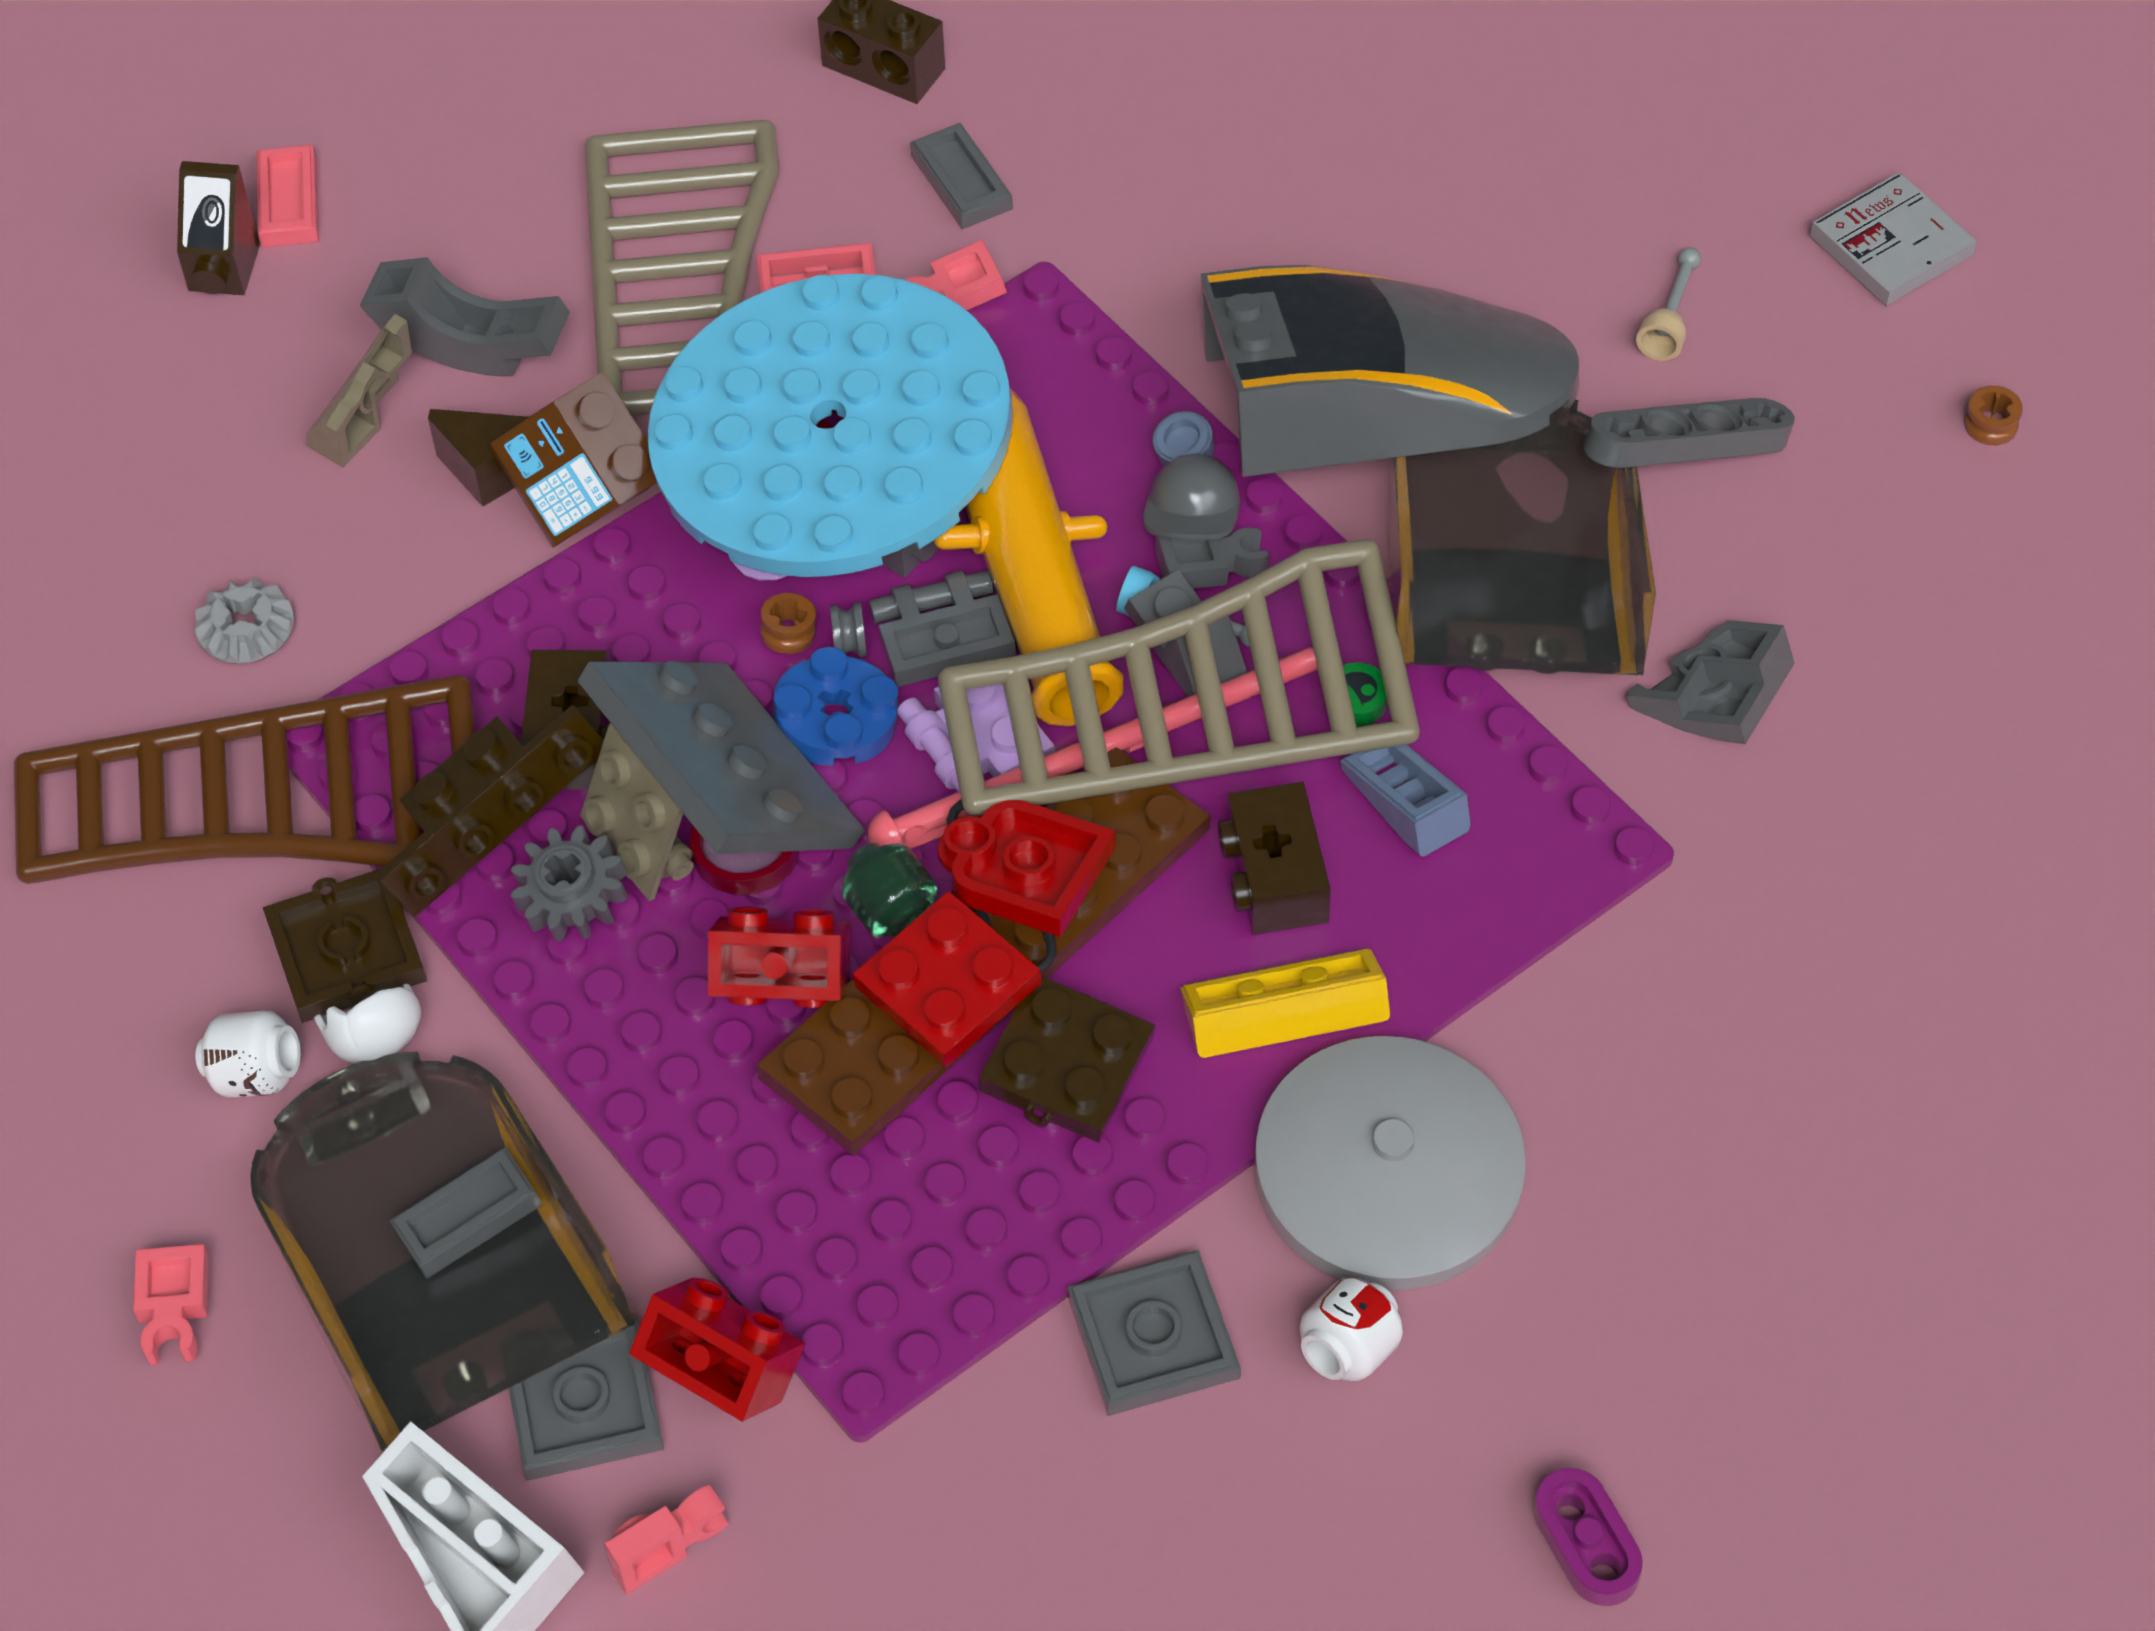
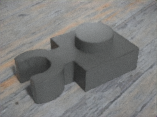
(1210, 561)

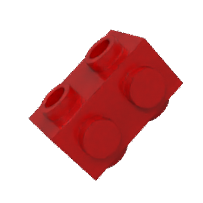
(778, 957)
(717, 1347)

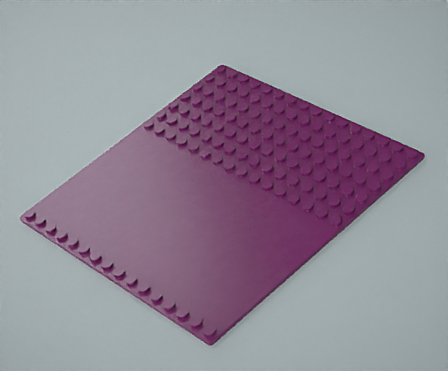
(961, 1207)

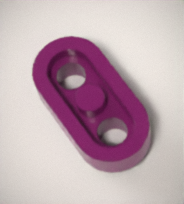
(1591, 1540)

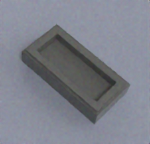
(961, 175)
(466, 1212)

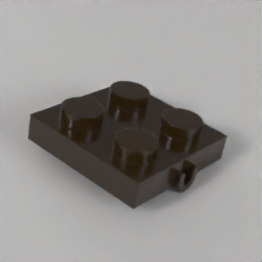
(343, 944)
(1066, 1059)

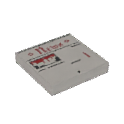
(1893, 238)

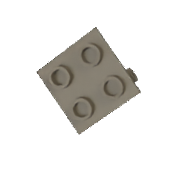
(635, 817)

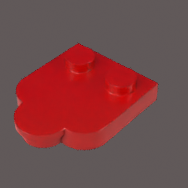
(1025, 862)

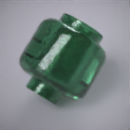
(887, 888)

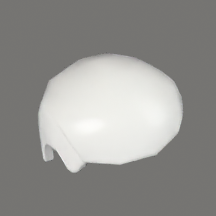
(373, 1026)

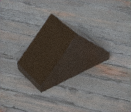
(462, 446)

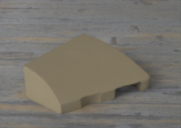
(352, 414)

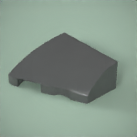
(1721, 683)

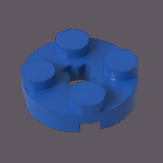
(843, 681)

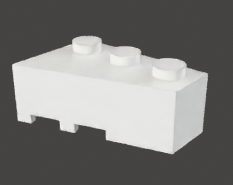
(468, 1543)

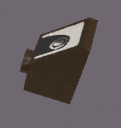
(215, 228)

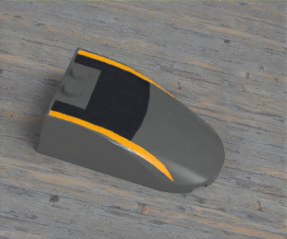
(1376, 366)

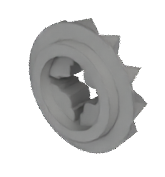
(243, 640)

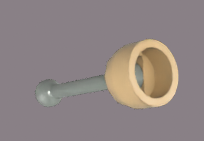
(1663, 330)

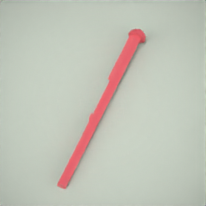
(930, 820)

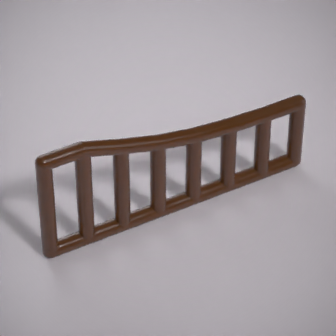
(211, 738)

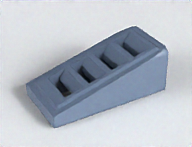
(1421, 826)

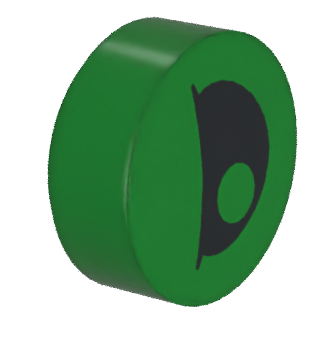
(1365, 692)

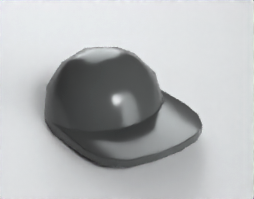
(1192, 499)

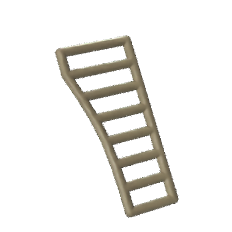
(606, 229)
(1192, 624)

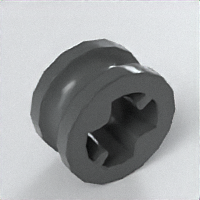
(848, 629)

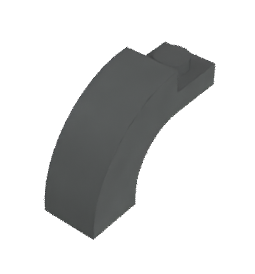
(459, 326)

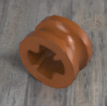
(1994, 400)
(787, 638)

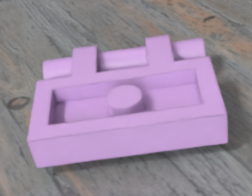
(991, 727)

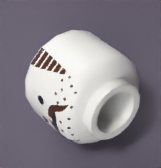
(248, 1054)

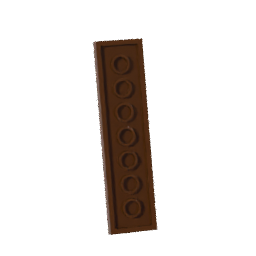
(860, 1069)

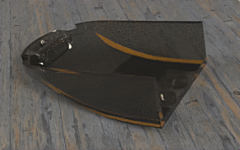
(1521, 556)
(404, 1343)

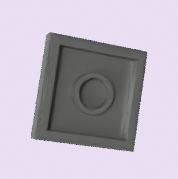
(1153, 1332)
(586, 1410)

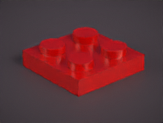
(947, 978)

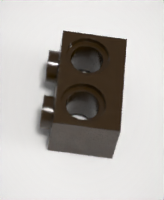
(883, 45)

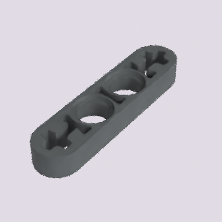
(1688, 432)

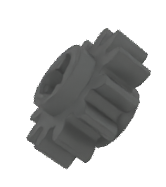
(592, 880)

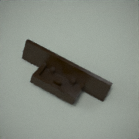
(482, 799)

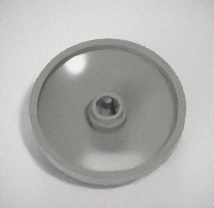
(1389, 1162)

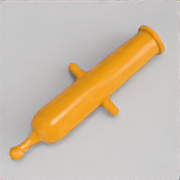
(1035, 568)

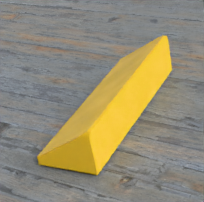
(1286, 1003)

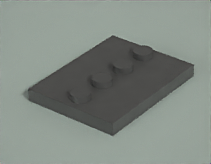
(720, 756)

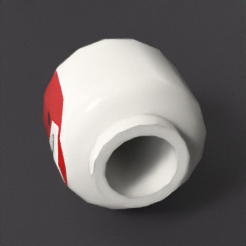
(1350, 1330)

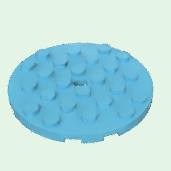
(777, 493)

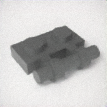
(951, 636)

